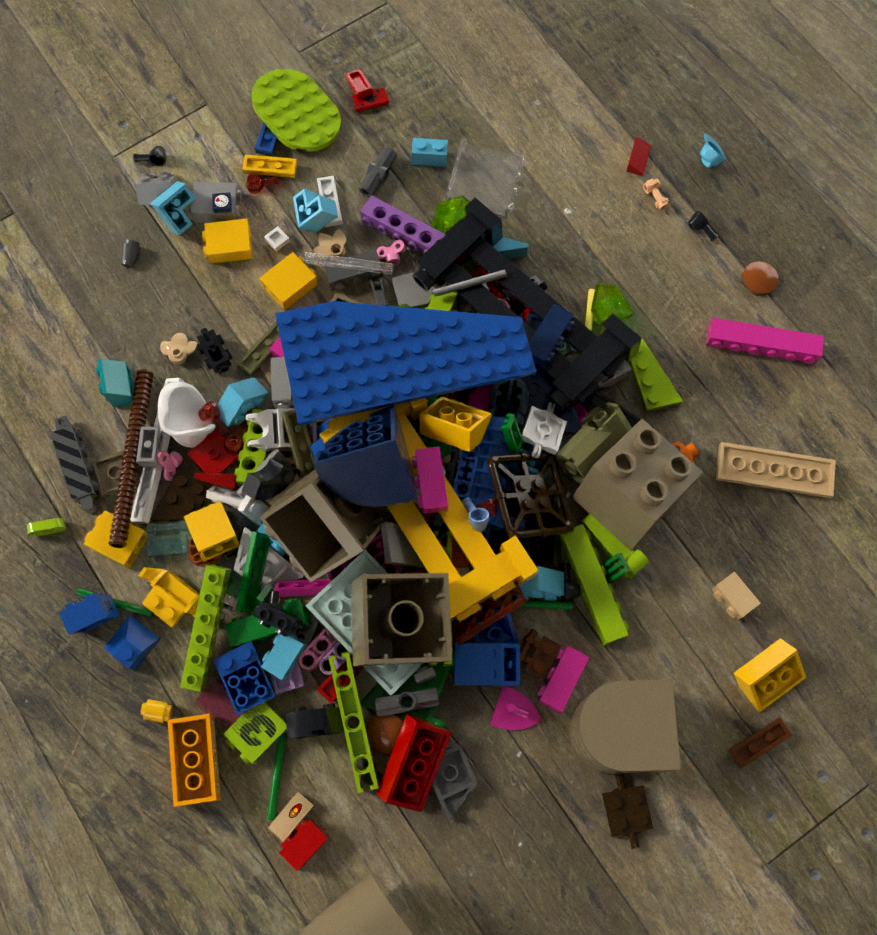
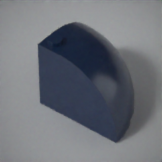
(368, 462)

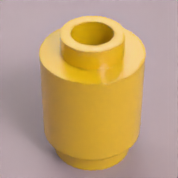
(156, 711)

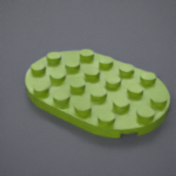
(296, 110)

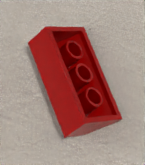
(413, 763)

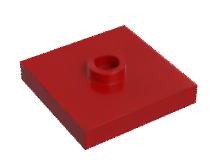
(211, 455)

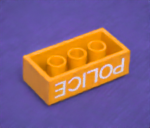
(194, 760)

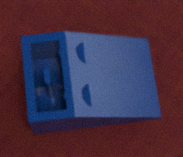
(487, 664)
(244, 677)

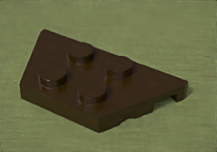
(183, 494)

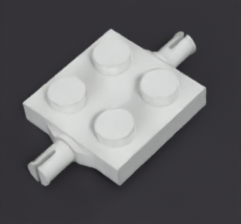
(543, 430)

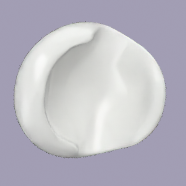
(179, 414)

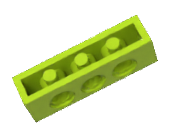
(248, 457)

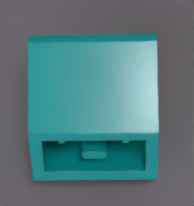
(115, 381)

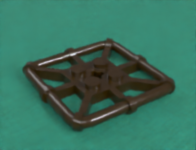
(524, 504)

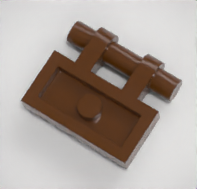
(543, 656)

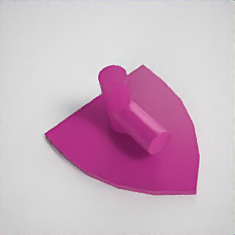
(514, 711)

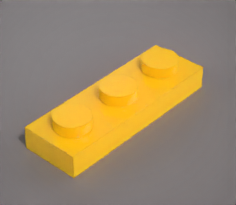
(269, 166)

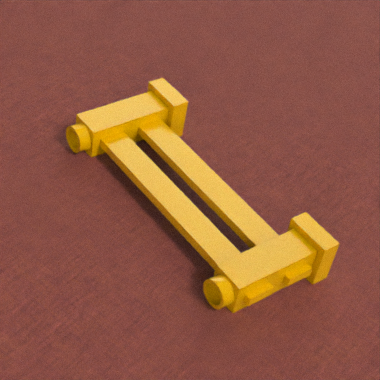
(492, 573)

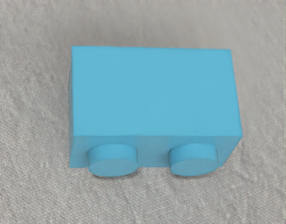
(429, 152)
(283, 655)

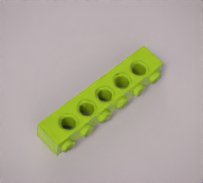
(205, 628)

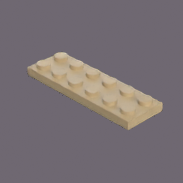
(776, 470)

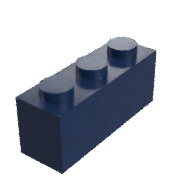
(551, 335)

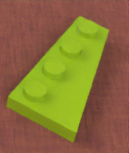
(652, 381)

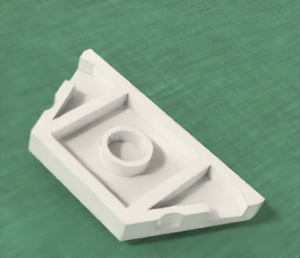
(275, 568)

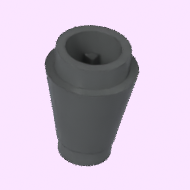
(130, 251)

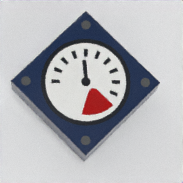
(222, 202)

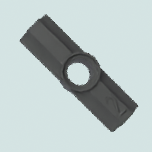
(377, 172)
(392, 704)

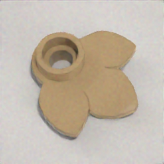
(330, 244)
(178, 348)

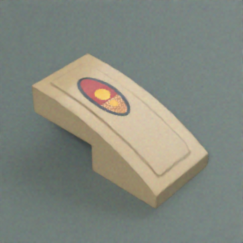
(290, 817)

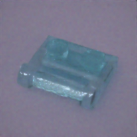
(167, 544)

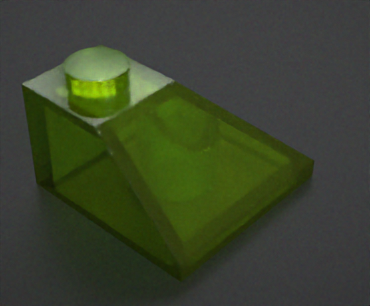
(608, 300)

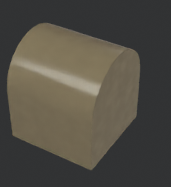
(628, 728)
(363, 910)

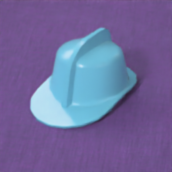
(711, 152)

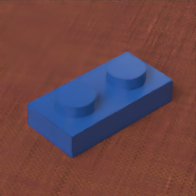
(266, 141)

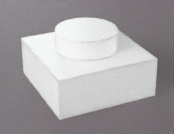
(277, 239)

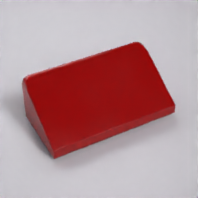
(638, 156)

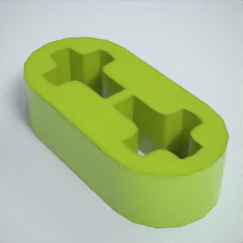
(46, 527)

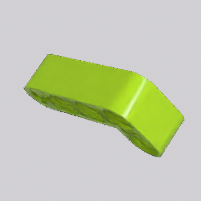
(611, 546)

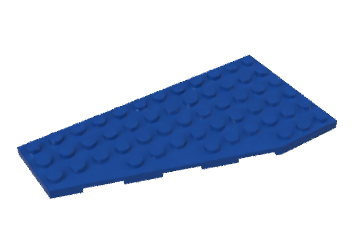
(380, 356)

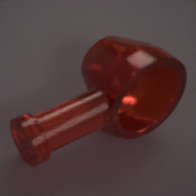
(258, 185)
(211, 412)
(234, 447)
(490, 506)

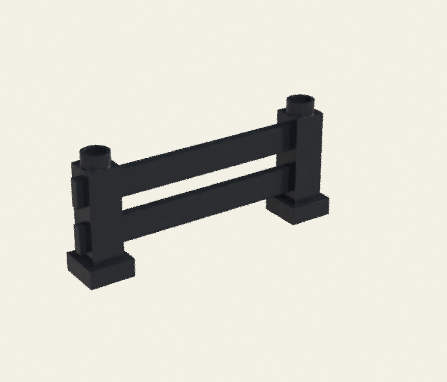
(474, 240)

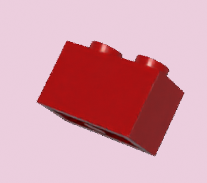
(304, 844)

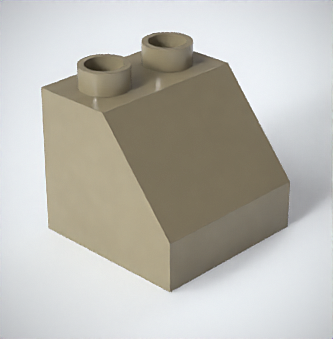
(400, 619)

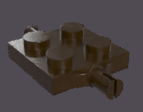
(627, 811)

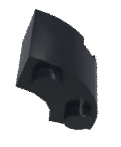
(270, 480)
(314, 722)

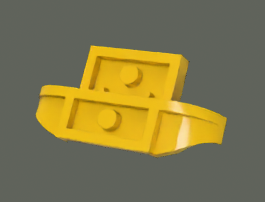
(169, 595)

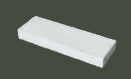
(328, 189)

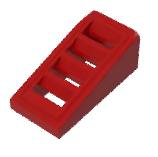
(219, 479)

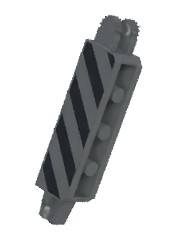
(74, 464)

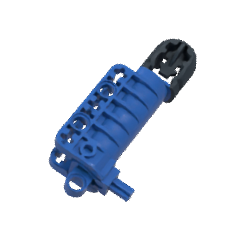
(492, 443)

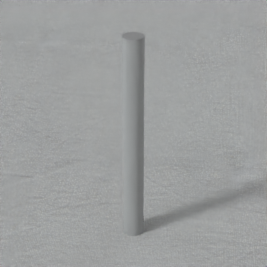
(469, 283)

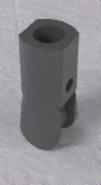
(379, 295)

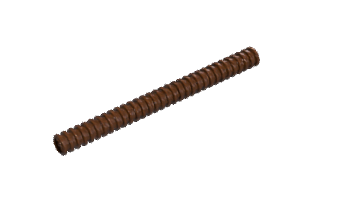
(129, 466)

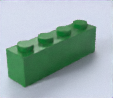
(248, 629)

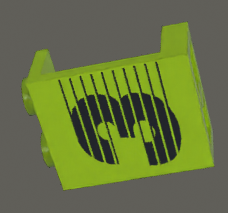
(255, 732)

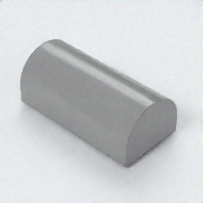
(148, 446)

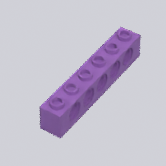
(407, 224)

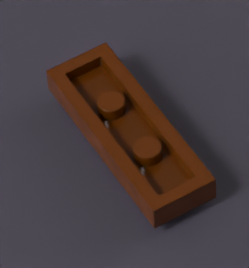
(759, 742)

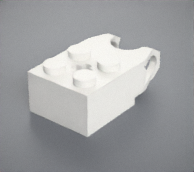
(274, 430)

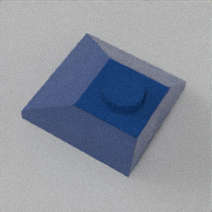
(499, 632)
(131, 643)

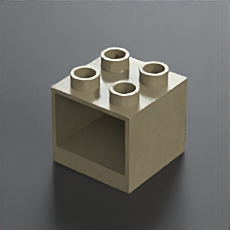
(636, 484)
(320, 527)

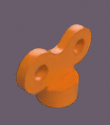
(689, 451)

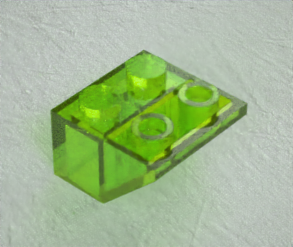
(449, 213)

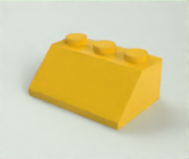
(454, 423)
(770, 674)

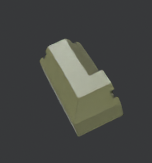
(598, 435)

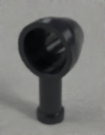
(156, 156)
(699, 221)
(571, 589)

